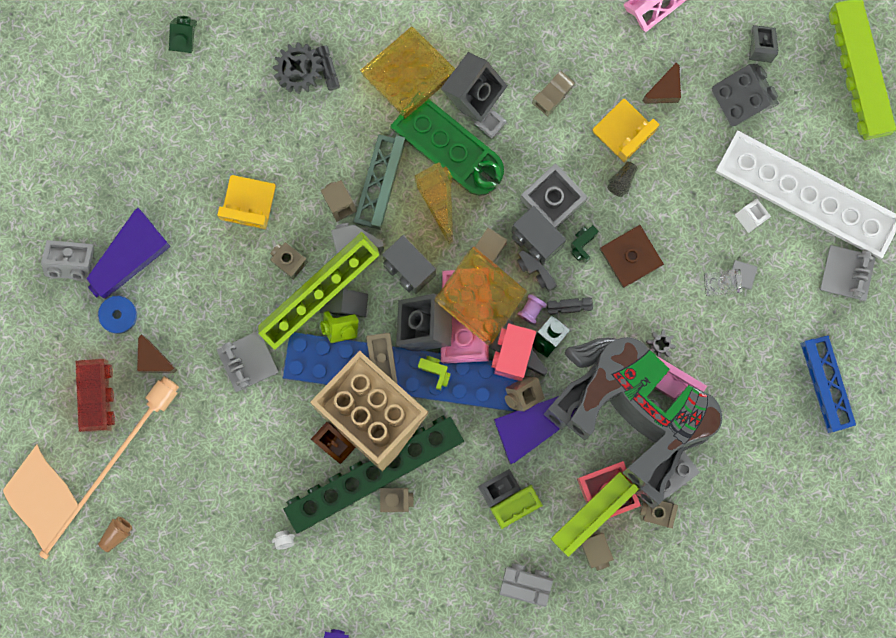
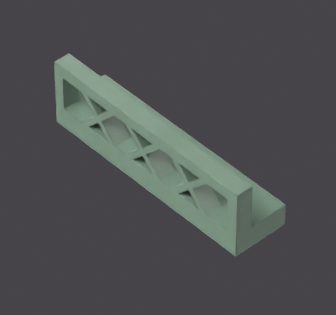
(388, 181)

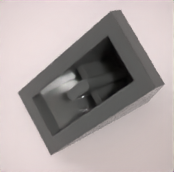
(763, 44)
(347, 303)
(499, 488)

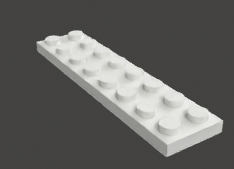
(808, 194)

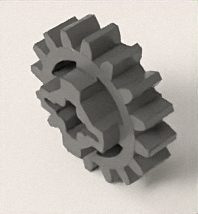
(290, 76)

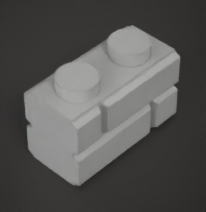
(525, 585)

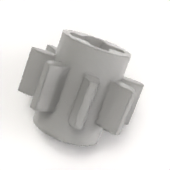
(666, 340)

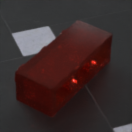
(94, 395)

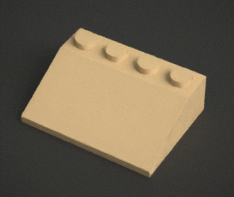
(370, 410)

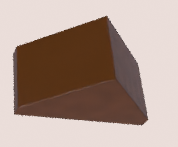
(666, 89)
(151, 359)
(333, 442)

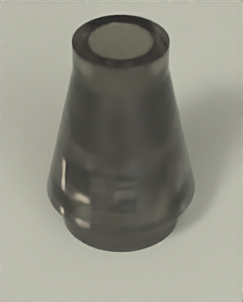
(622, 180)

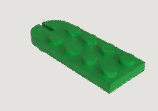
(453, 146)

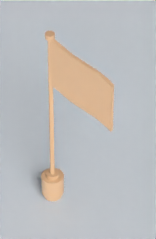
(45, 499)

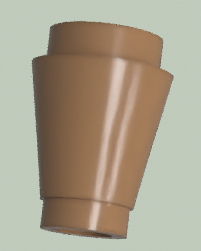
(116, 532)

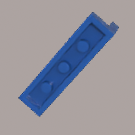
(822, 385)

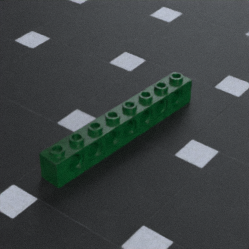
(301, 520)

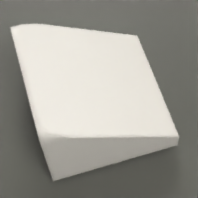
(752, 215)

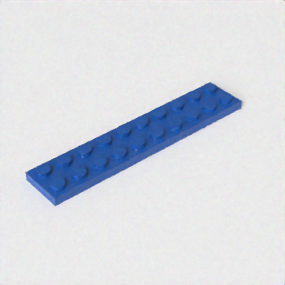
(470, 383)

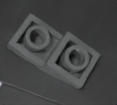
(531, 265)

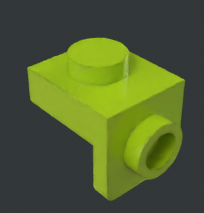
(339, 328)
(432, 366)

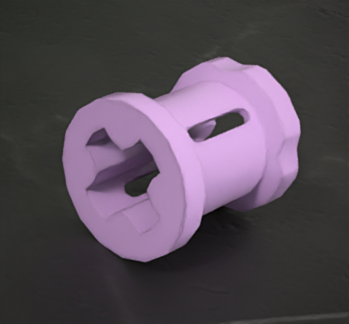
(531, 309)

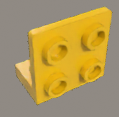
(624, 130)
(247, 202)

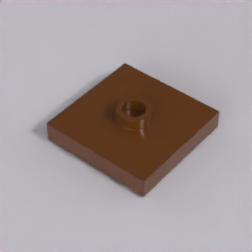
(631, 256)

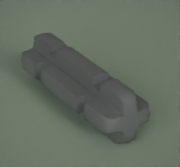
(329, 70)
(569, 305)

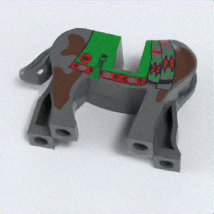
(625, 375)

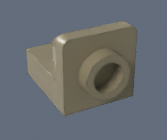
(395, 500)

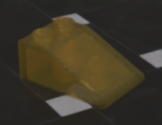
(435, 189)

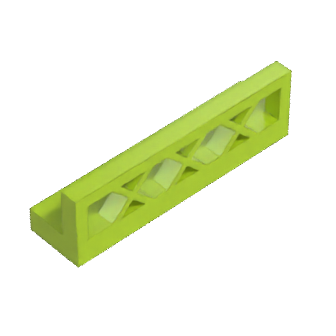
(594, 514)

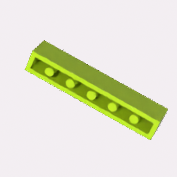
(863, 69)
(318, 290)

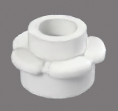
(283, 540)

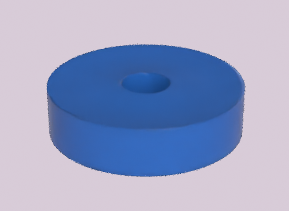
(107, 311)

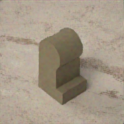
(553, 93)

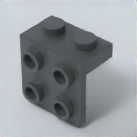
(745, 94)

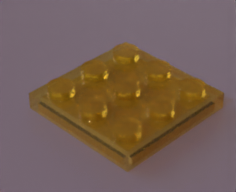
(408, 72)
(480, 296)

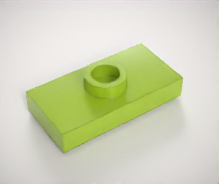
(516, 506)

